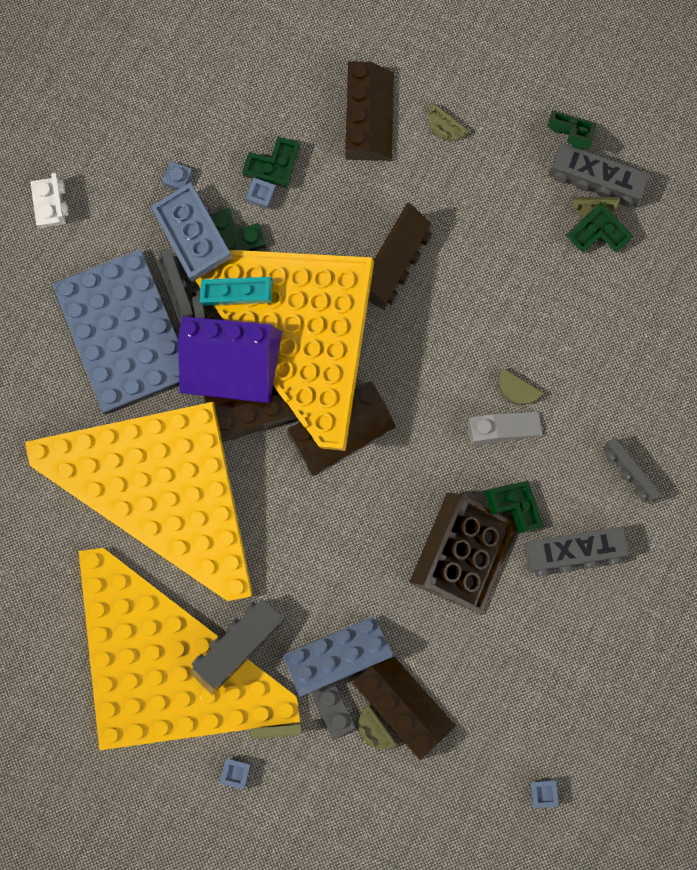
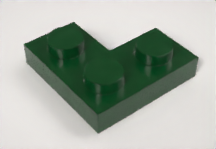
(579, 130)
(276, 168)
(597, 224)
(245, 239)
(520, 501)

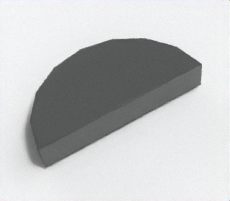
(199, 309)

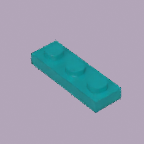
(236, 291)

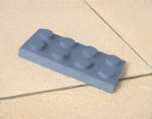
(191, 232)
(337, 656)

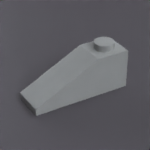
(503, 428)

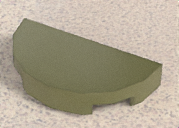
(444, 125)
(584, 205)
(517, 390)
(279, 731)
(374, 731)

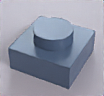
(176, 176)
(260, 193)
(235, 774)
(544, 794)

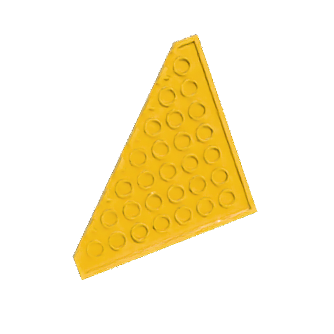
(322, 319)
(162, 485)
(143, 666)

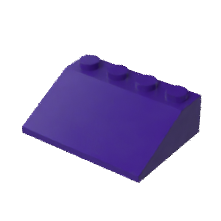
(227, 359)

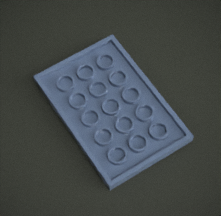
(120, 330)

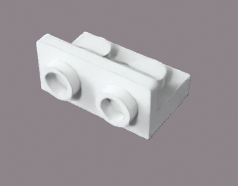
(48, 201)

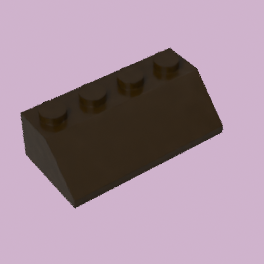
(369, 112)
(397, 255)
(367, 422)
(404, 706)

